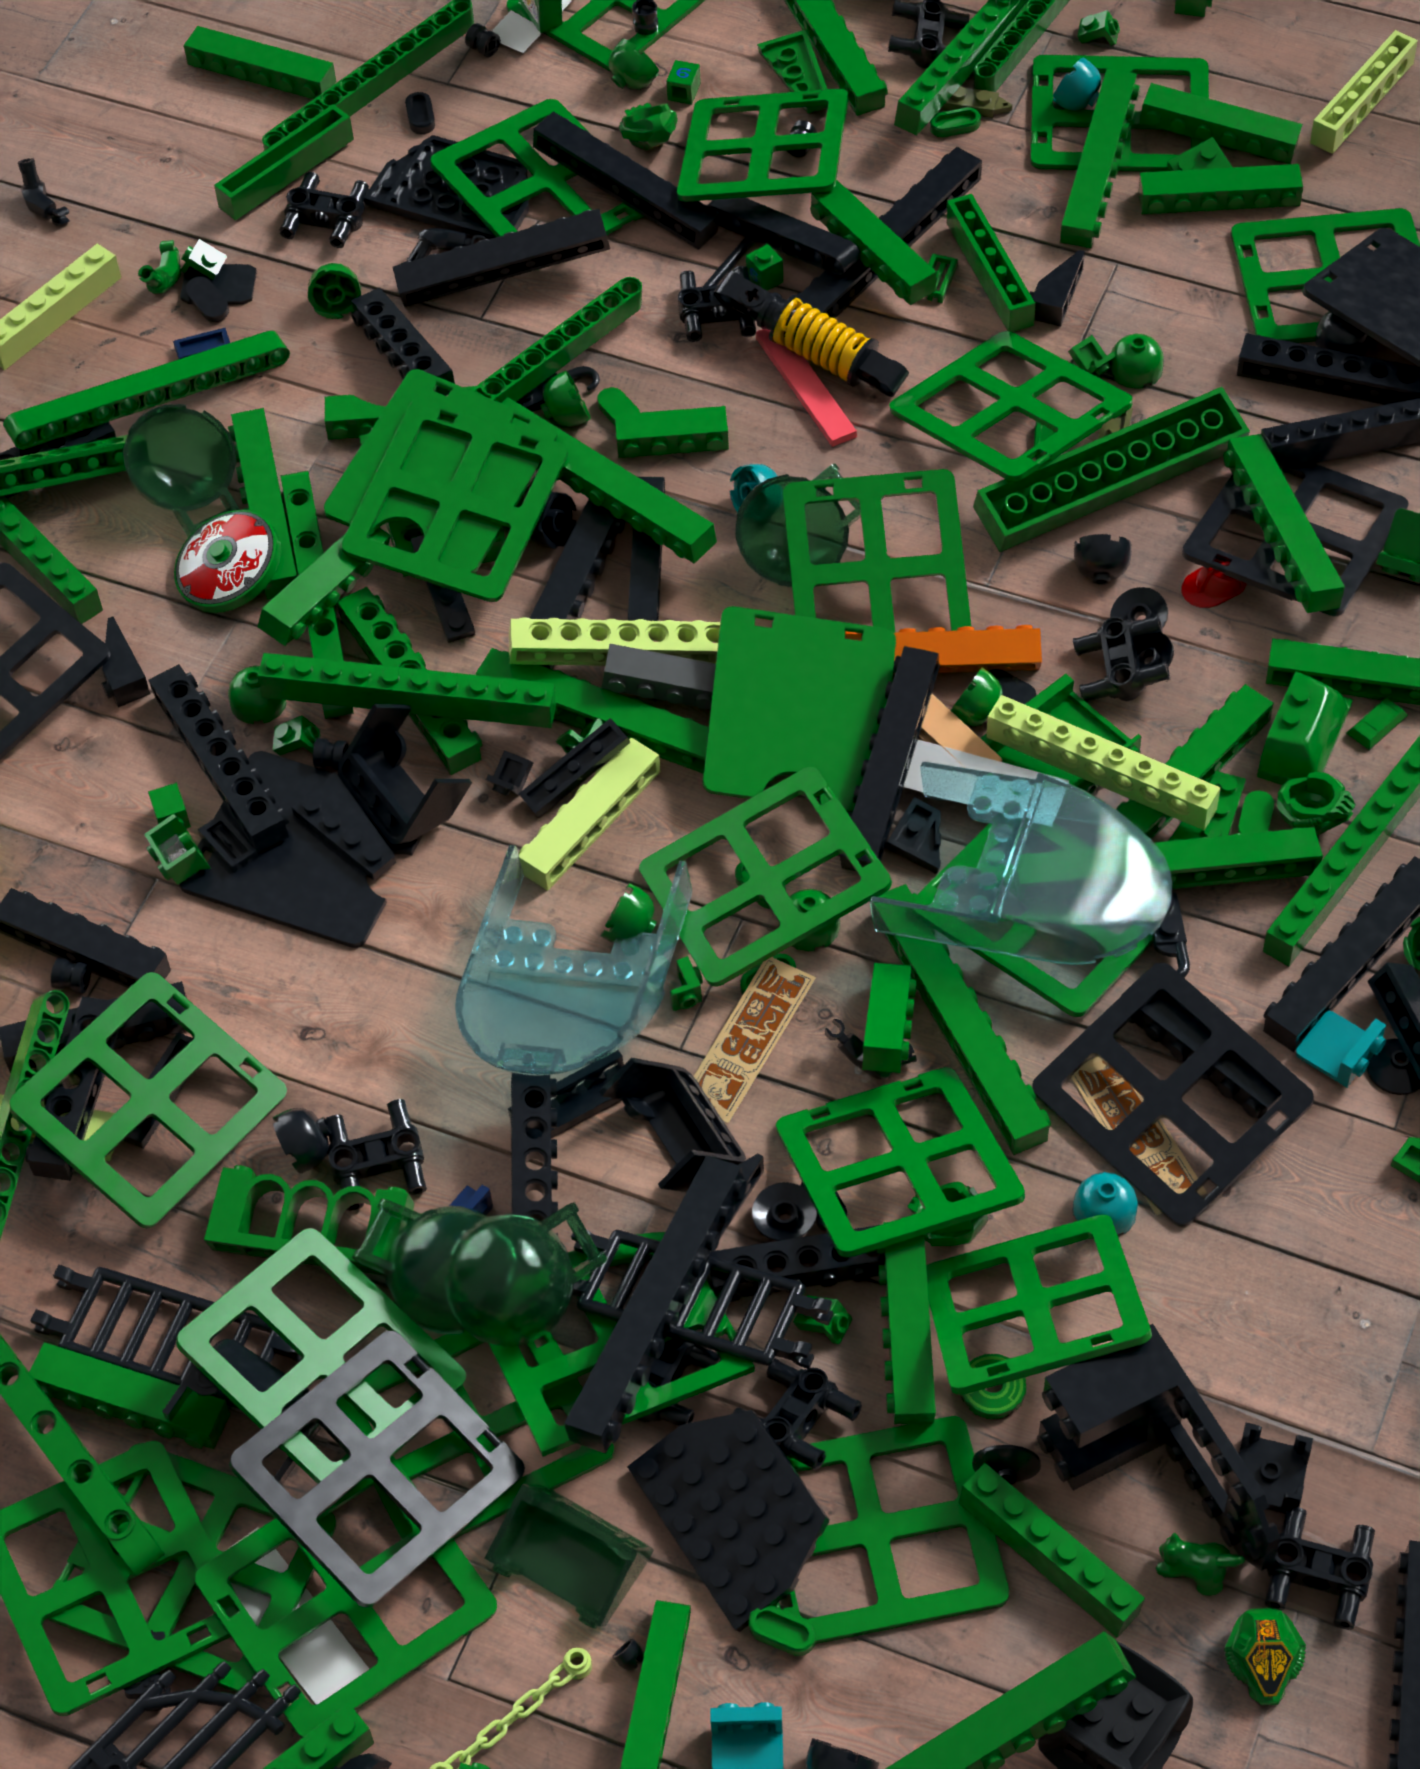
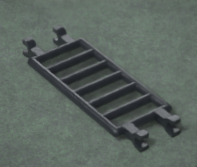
(90, 1287)
(776, 1345)

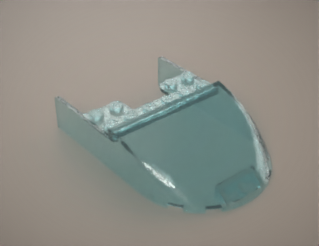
(1054, 880)
(556, 1007)

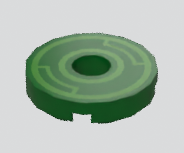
(996, 1404)

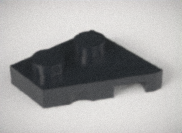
(918, 835)

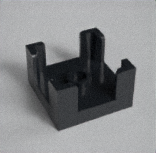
(1276, 1466)

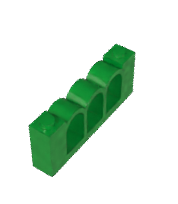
(241, 1189)

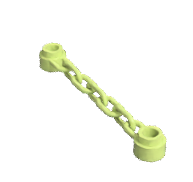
(573, 1672)

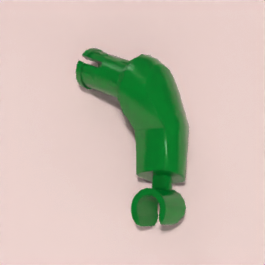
(166, 275)

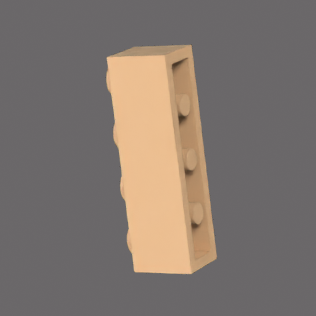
(947, 730)

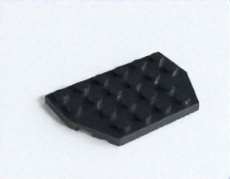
(417, 192)
(733, 1509)

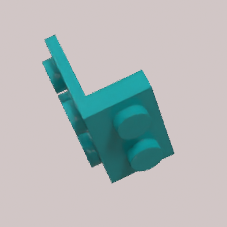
(1341, 1047)
(747, 1736)

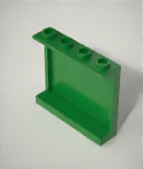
(1064, 704)

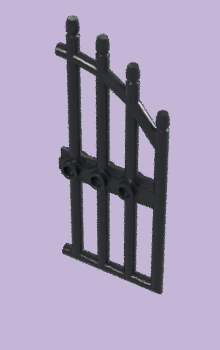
(106, 1755)

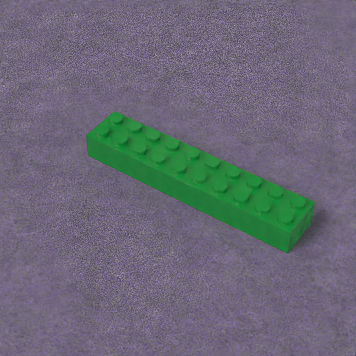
(1110, 469)

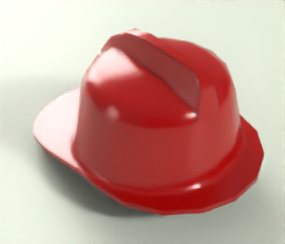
(1210, 587)

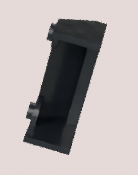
(383, 787)
(679, 1115)
(255, 1371)

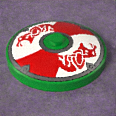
(227, 561)

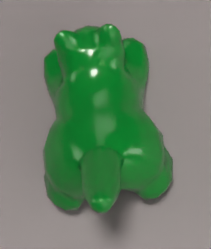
(1201, 1562)

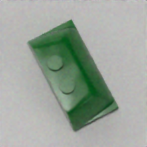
(1303, 730)

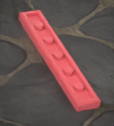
(809, 391)

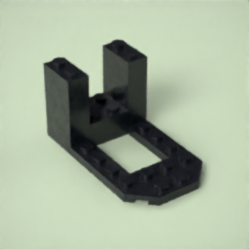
(1134, 1403)

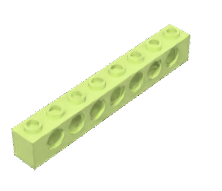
(585, 650)
(1103, 762)

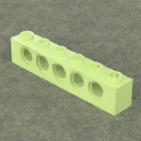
(1363, 91)

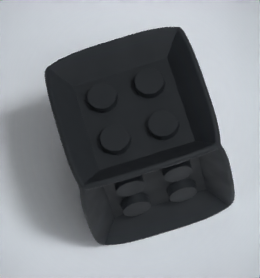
(1126, 1728)

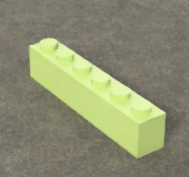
(56, 303)
(588, 814)

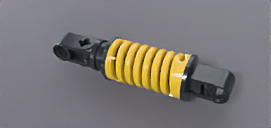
(813, 335)

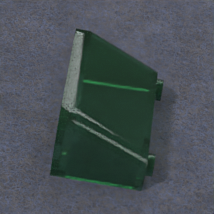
(568, 1552)

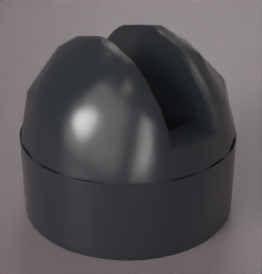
(629, 1655)

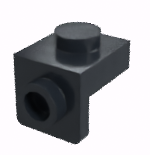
(510, 774)

